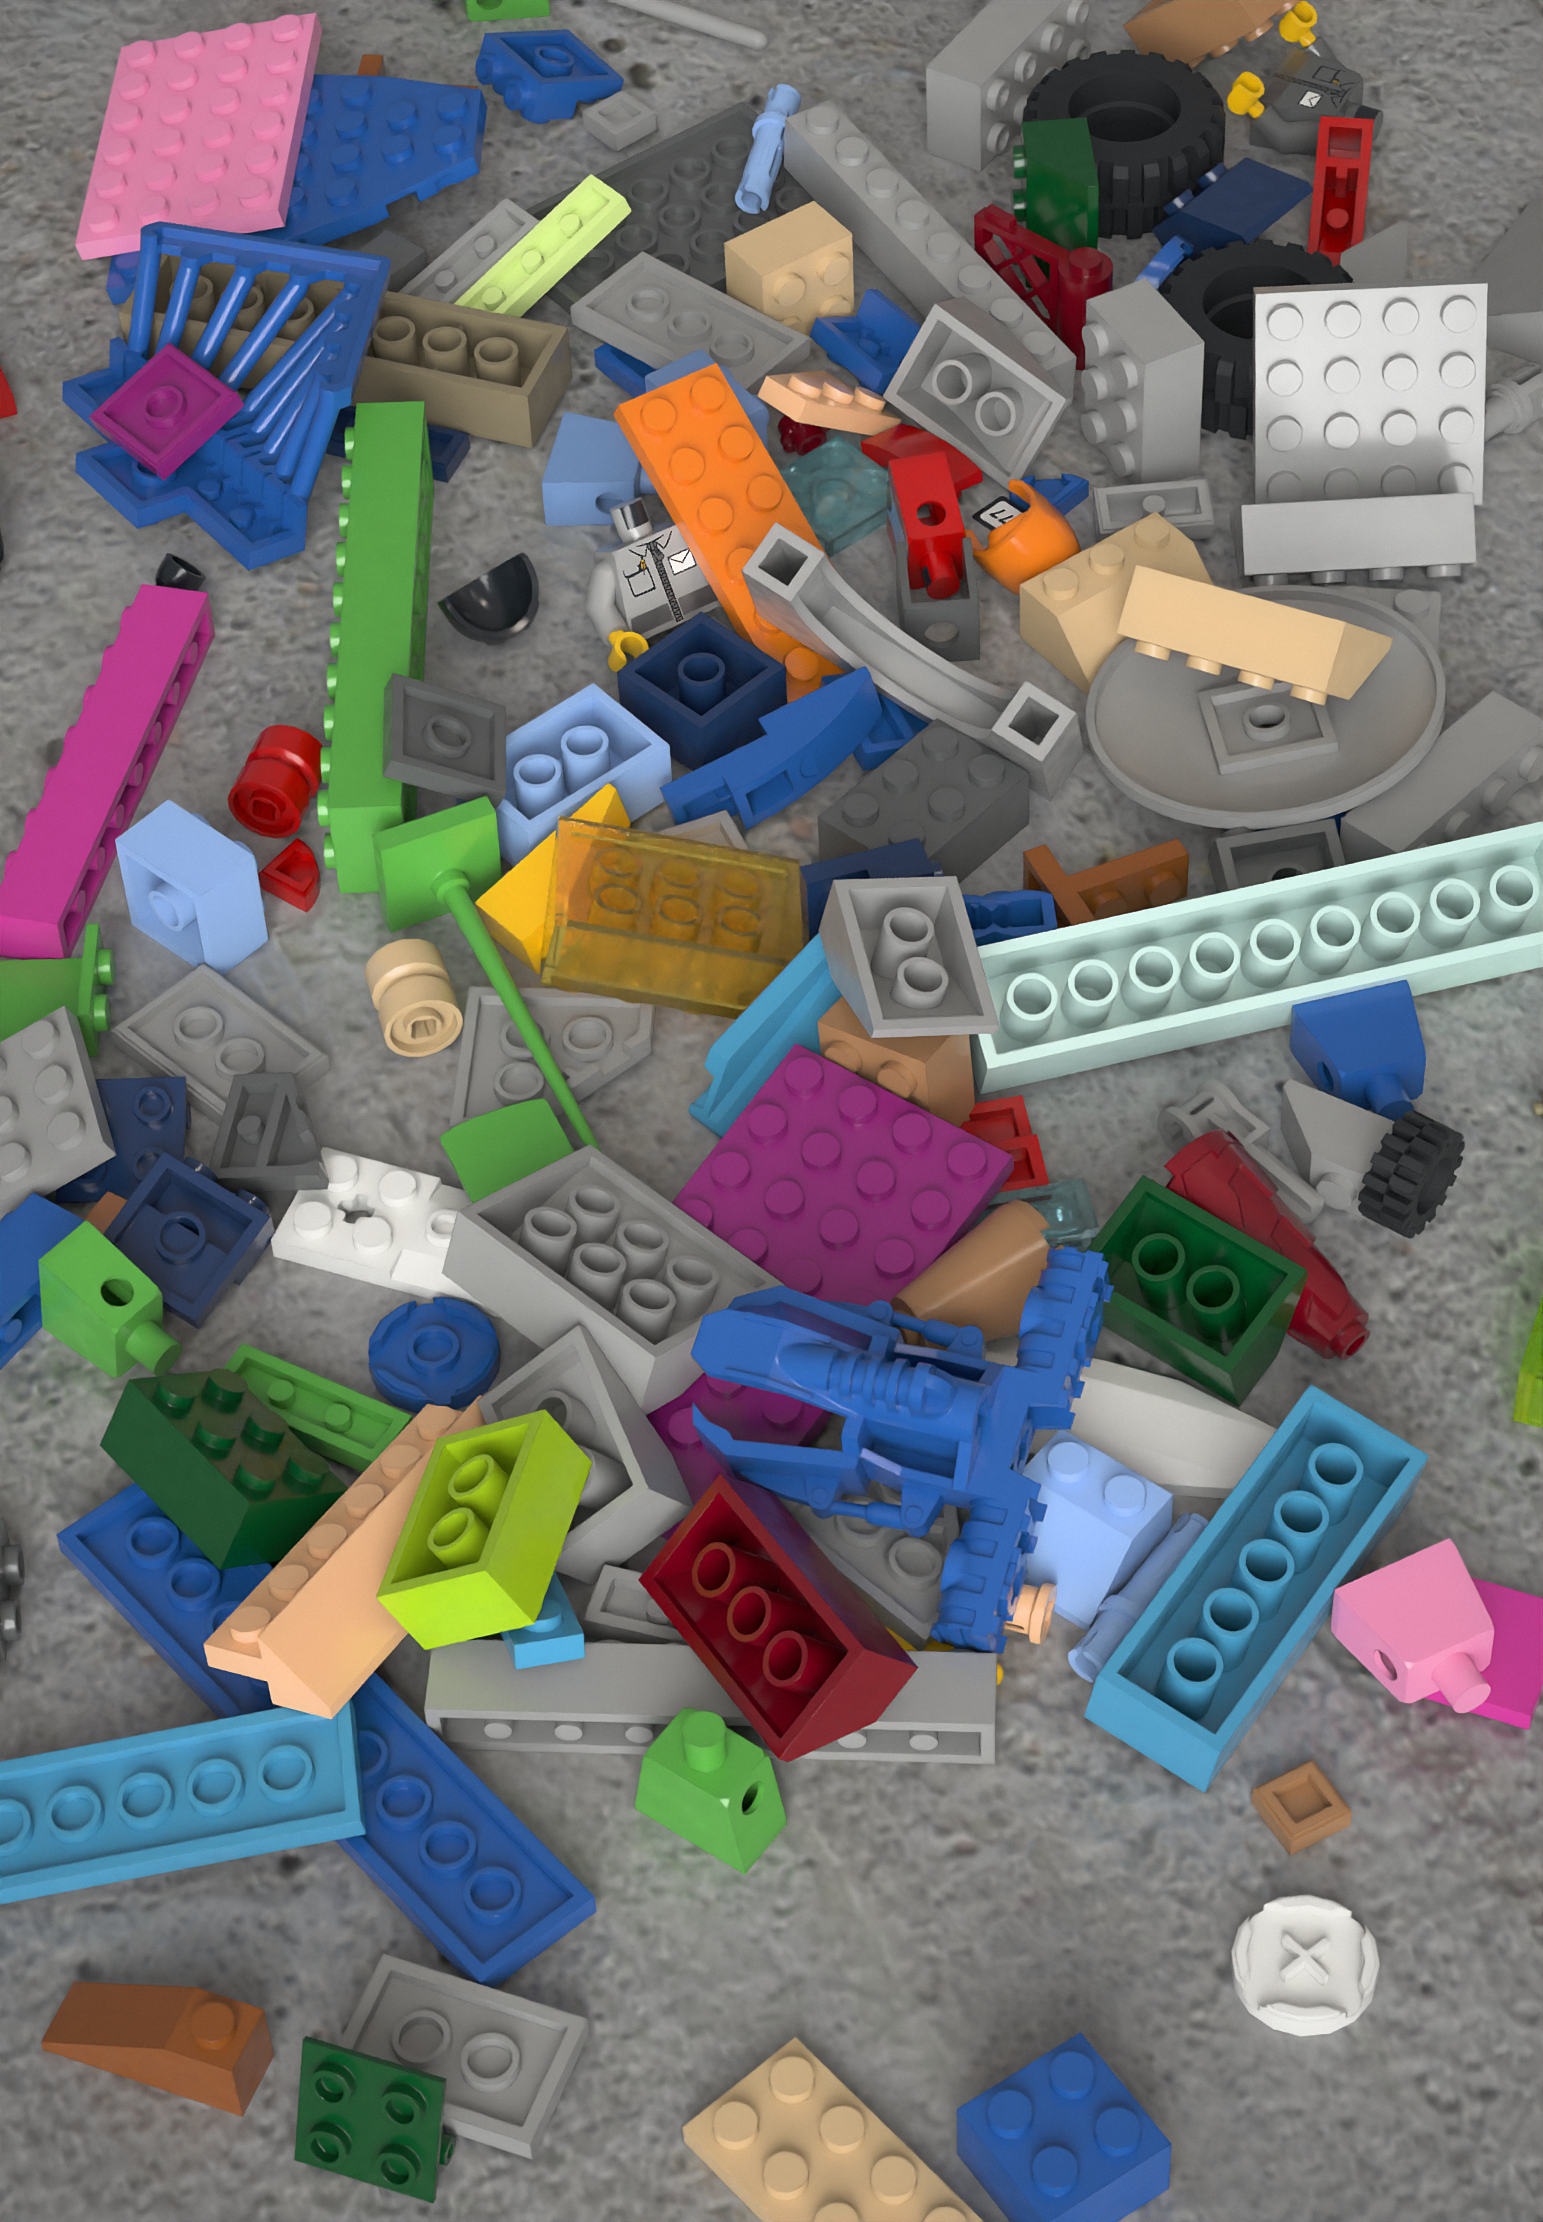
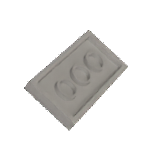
(668, 314)

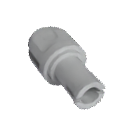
(1514, 402)

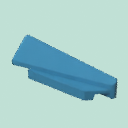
(764, 1036)

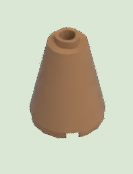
(981, 1276)

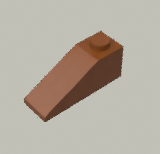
(166, 2039)

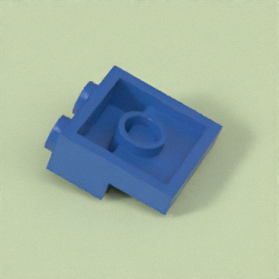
(544, 73)

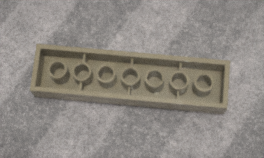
(468, 364)

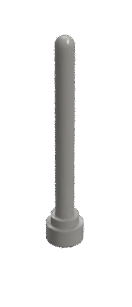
(699, 21)

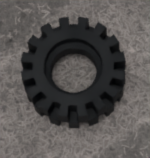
(1411, 1174)

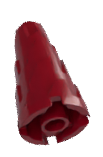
(1230, 1185)

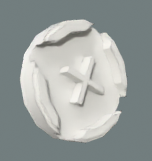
(1304, 1965)

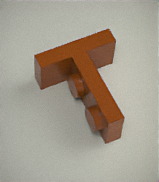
(1110, 889)

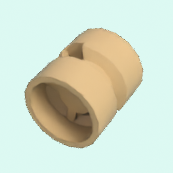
(413, 997)

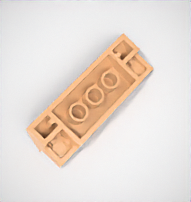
(316, 1614)

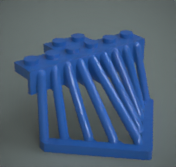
(261, 466)

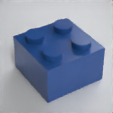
(1064, 2141)

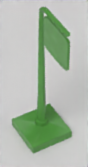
(444, 868)

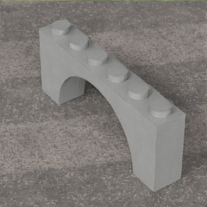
(813, 604)

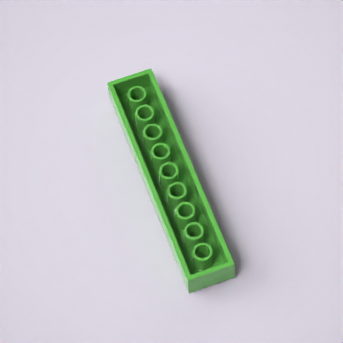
(379, 629)

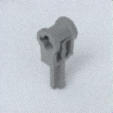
(1218, 1108)

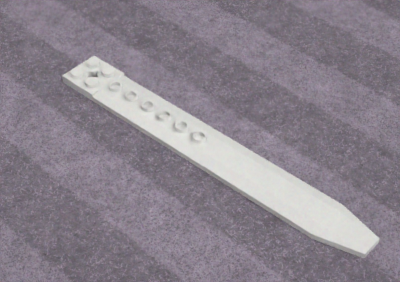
(1134, 1416)

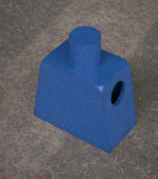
(1363, 1047)

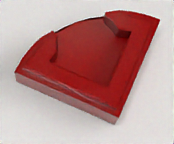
(293, 876)

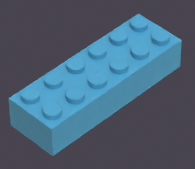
(1255, 1588)

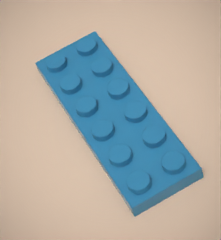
(177, 1800)

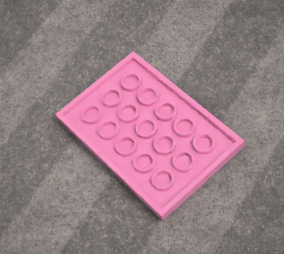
(201, 133)

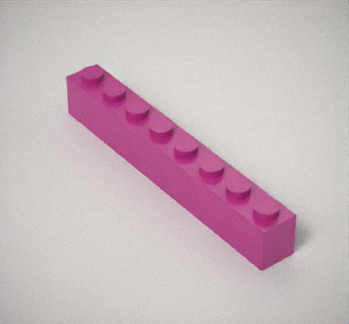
(102, 772)

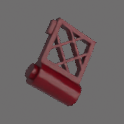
(1072, 280)

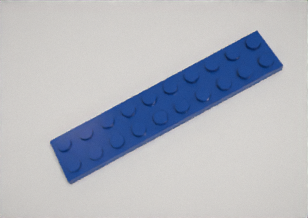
(432, 1827)

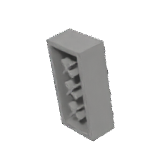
(989, 71)

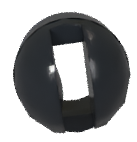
(178, 574)

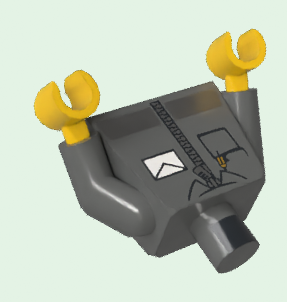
(1299, 91)

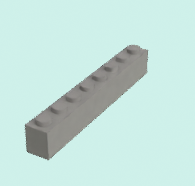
(905, 231)
(631, 1692)

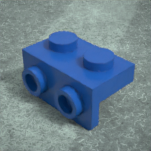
(868, 343)

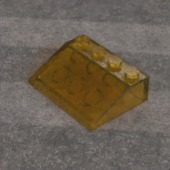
(667, 919)

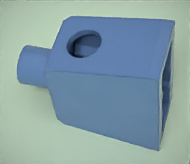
(590, 473)

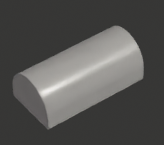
(1180, 502)

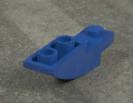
(795, 754)

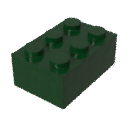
(220, 1465)

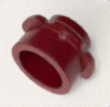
(800, 436)

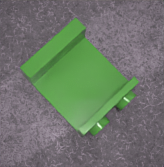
(43, 985)

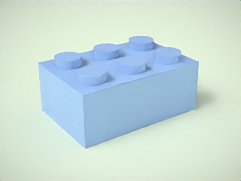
(567, 759)

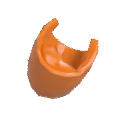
(1027, 542)

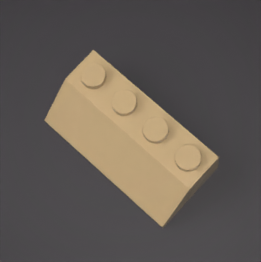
(1250, 635)

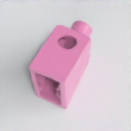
(1419, 1627)

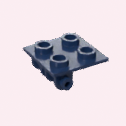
(143, 1122)

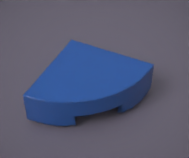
(1061, 493)

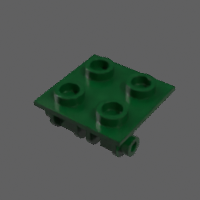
(371, 2120)

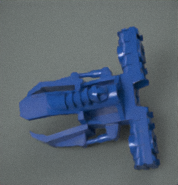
(916, 1420)

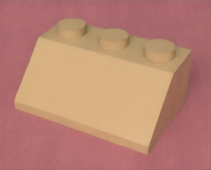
(1077, 605)

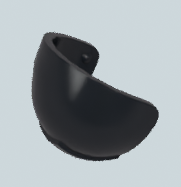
(495, 603)

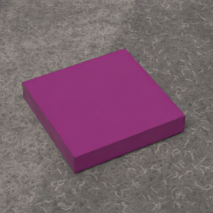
(166, 411)

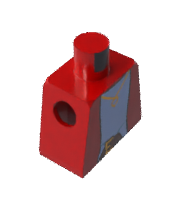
(930, 542)

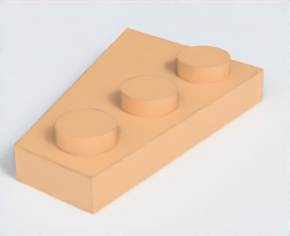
(827, 402)

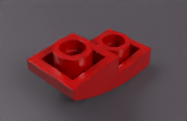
(910, 441)

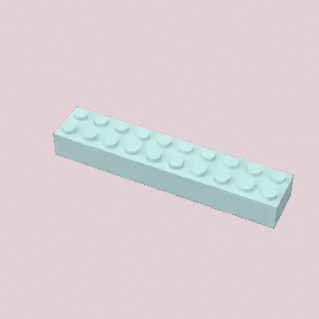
(1252, 952)

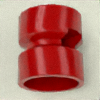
(277, 782)

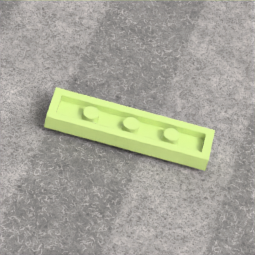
(549, 250)

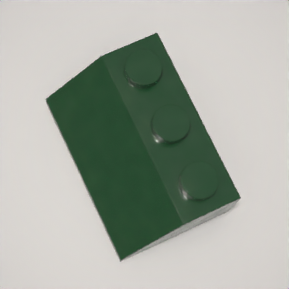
(1057, 184)
(1196, 1290)

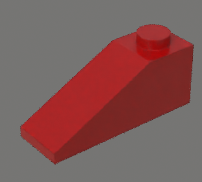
(1340, 185)

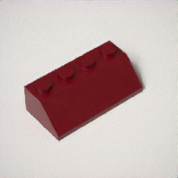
(775, 1620)

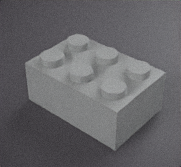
(1142, 385)

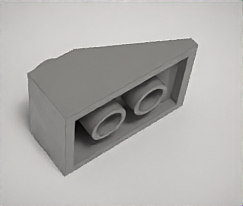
(978, 390)
(906, 957)
(633, 1479)

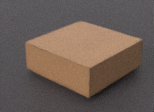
(1301, 1807)

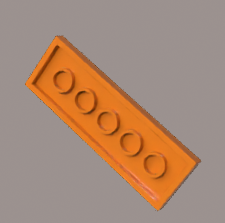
(722, 500)

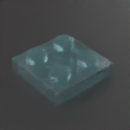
(839, 493)

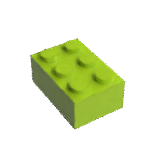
(485, 1530)

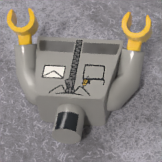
(643, 583)

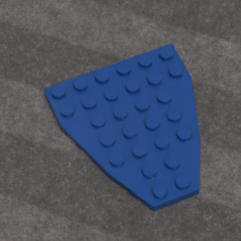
(362, 150)

